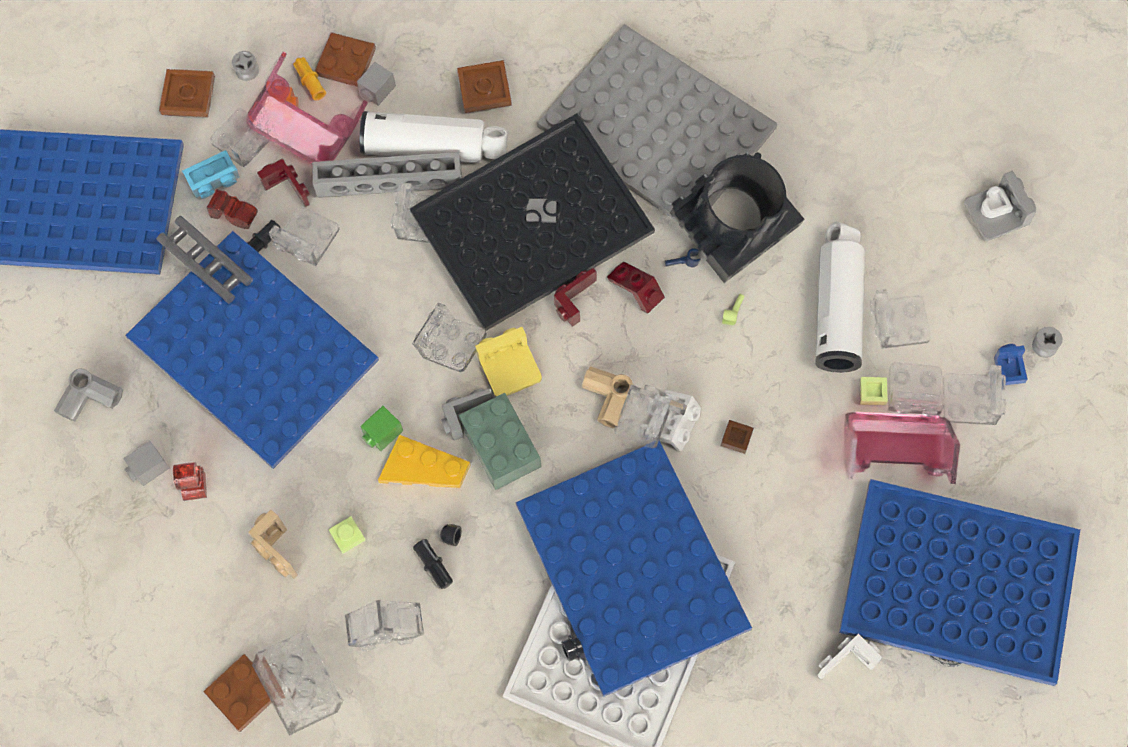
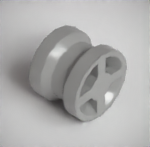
(245, 60)
(1047, 348)

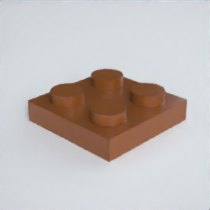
(345, 59)
(484, 86)
(187, 93)
(239, 693)

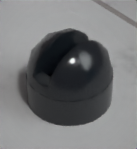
(451, 534)

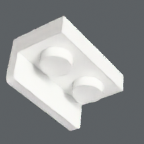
(678, 426)

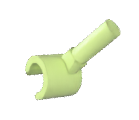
(730, 316)

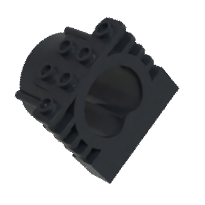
(726, 247)

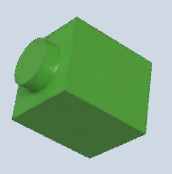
(381, 429)

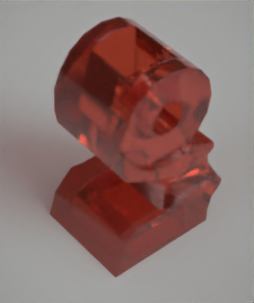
(235, 211)
(190, 480)

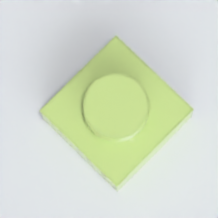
(873, 391)
(347, 534)

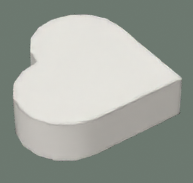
(995, 203)

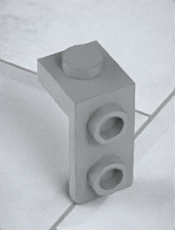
(458, 405)

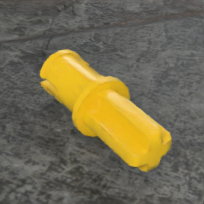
(309, 78)

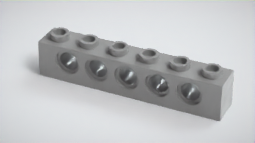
(386, 174)

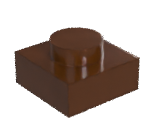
(737, 436)

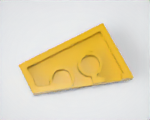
(421, 464)

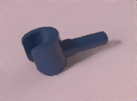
(685, 259)

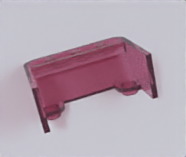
(295, 128)
(900, 440)

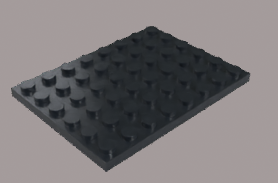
(512, 263)

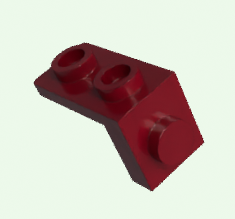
(278, 172)
(639, 283)
(562, 298)

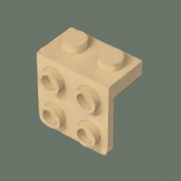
(265, 533)

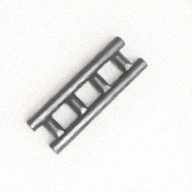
(220, 260)

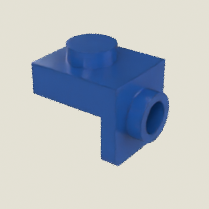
(1012, 364)

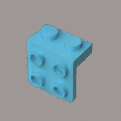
(211, 174)

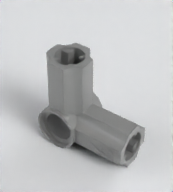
(76, 397)

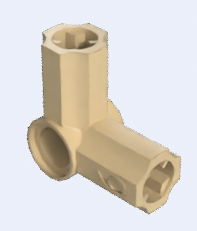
(606, 384)

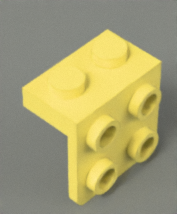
(508, 362)

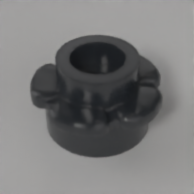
(572, 648)

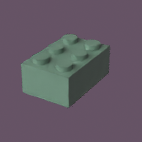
(500, 441)

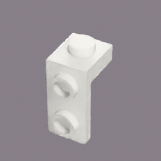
(865, 651)

